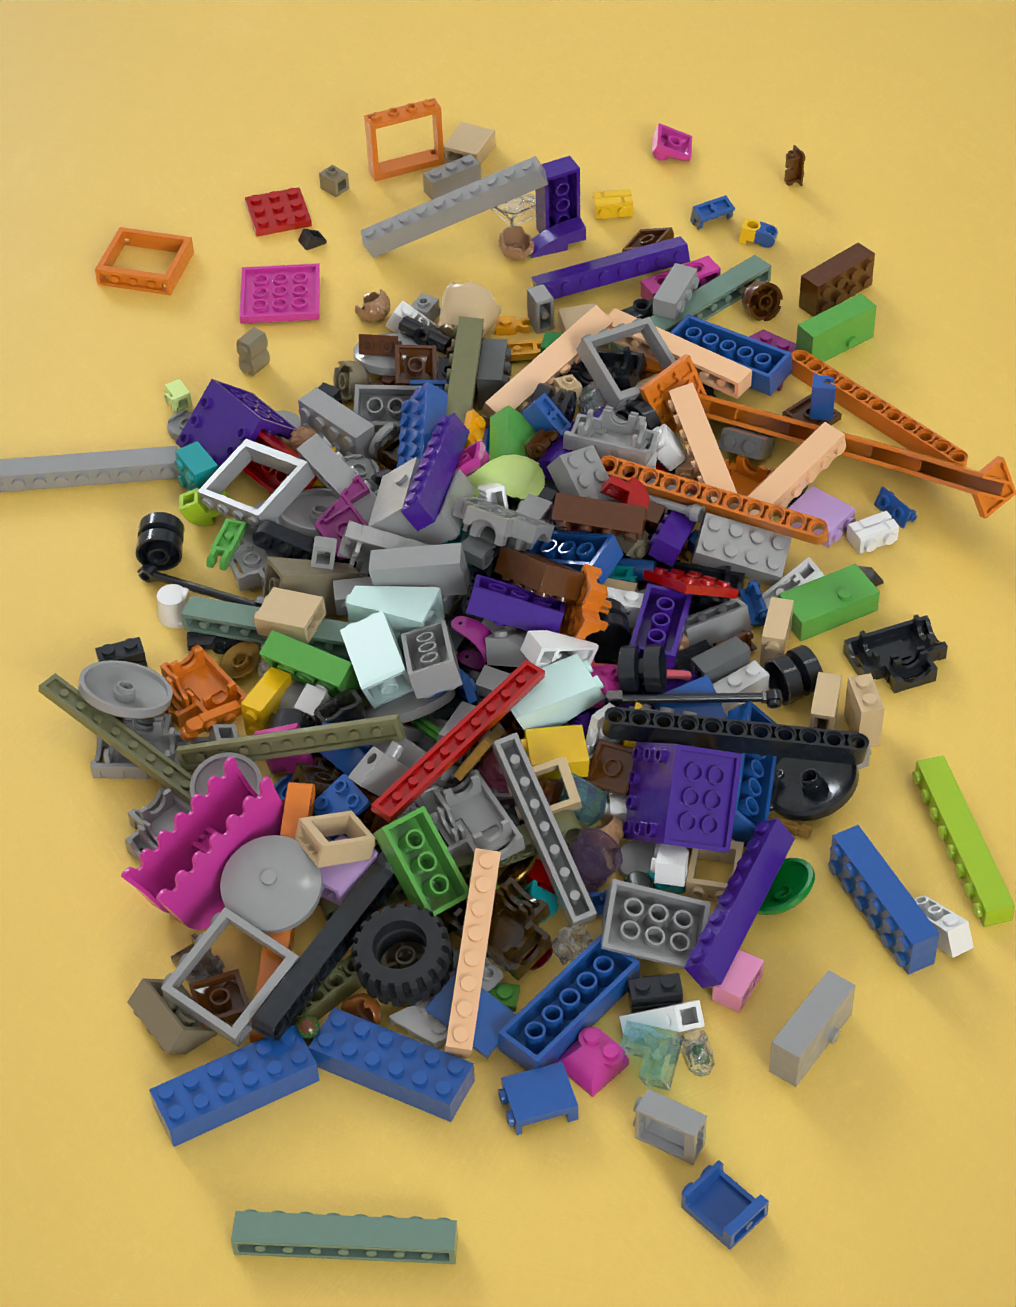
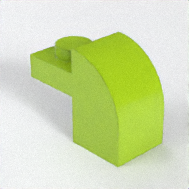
(195, 511)

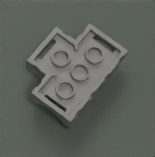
(613, 436)
(505, 522)
(364, 540)
(251, 562)
(157, 732)
(473, 819)
(152, 820)

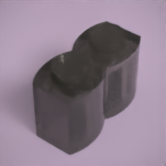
(344, 708)

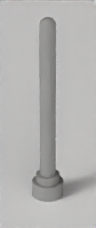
(693, 512)

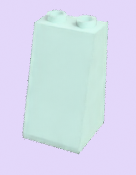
(403, 606)
(377, 659)
(560, 695)

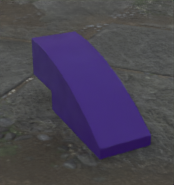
(558, 237)

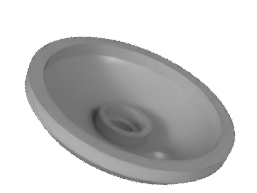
(214, 766)

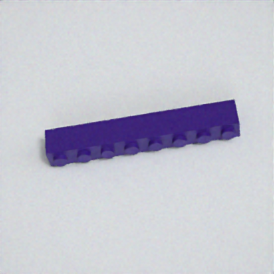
(614, 268)
(435, 472)
(739, 903)

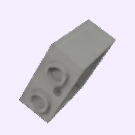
(670, 1126)

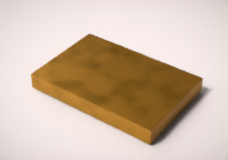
(478, 753)

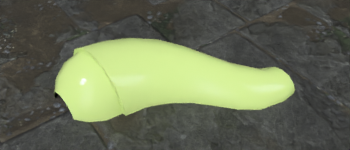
(514, 471)

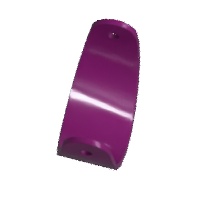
(476, 634)

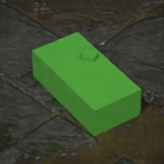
(837, 328)
(509, 434)
(831, 601)
(309, 664)
(422, 862)

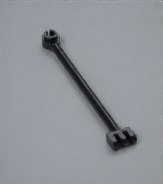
(150, 573)
(772, 698)

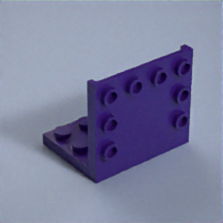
(227, 418)
(682, 796)

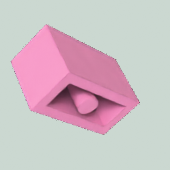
(739, 981)

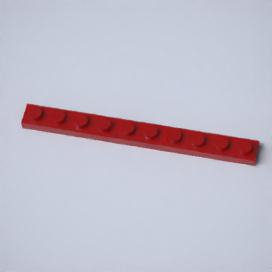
(457, 741)

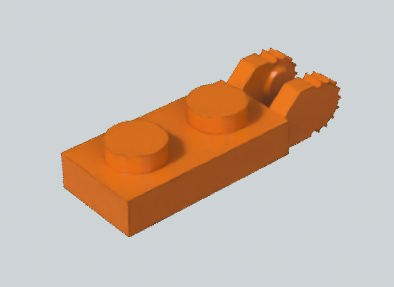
(203, 722)

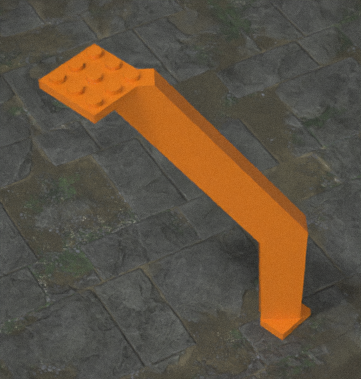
(989, 486)

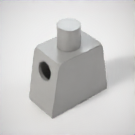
(379, 769)

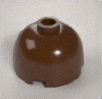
(762, 300)

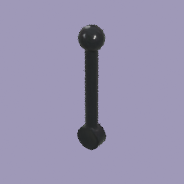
(779, 774)

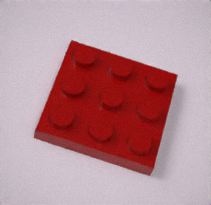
(278, 211)
(690, 583)

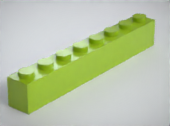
(963, 841)

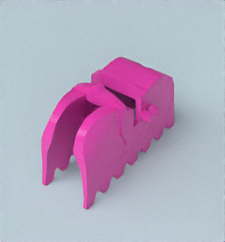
(189, 861)

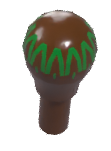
(308, 1026)

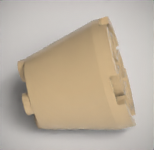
(467, 301)

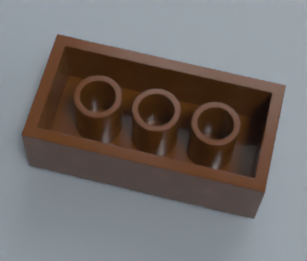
(836, 279)
(599, 516)
(539, 574)

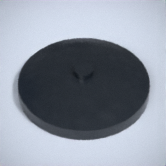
(813, 788)

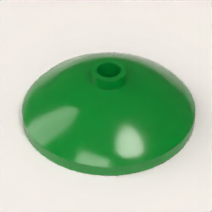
(789, 887)

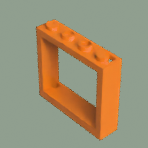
(410, 162)
(144, 280)

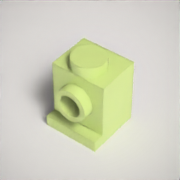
(177, 396)

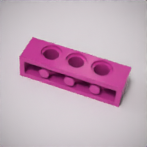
(706, 271)

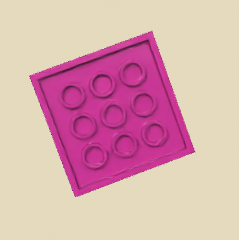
(280, 293)

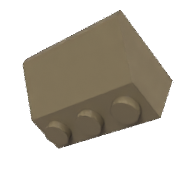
(167, 1022)

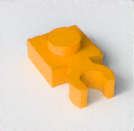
(509, 325)

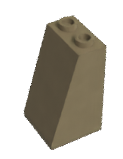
(301, 577)

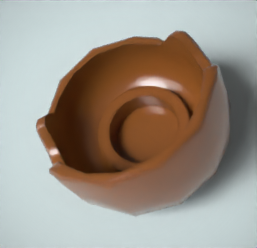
(364, 1007)

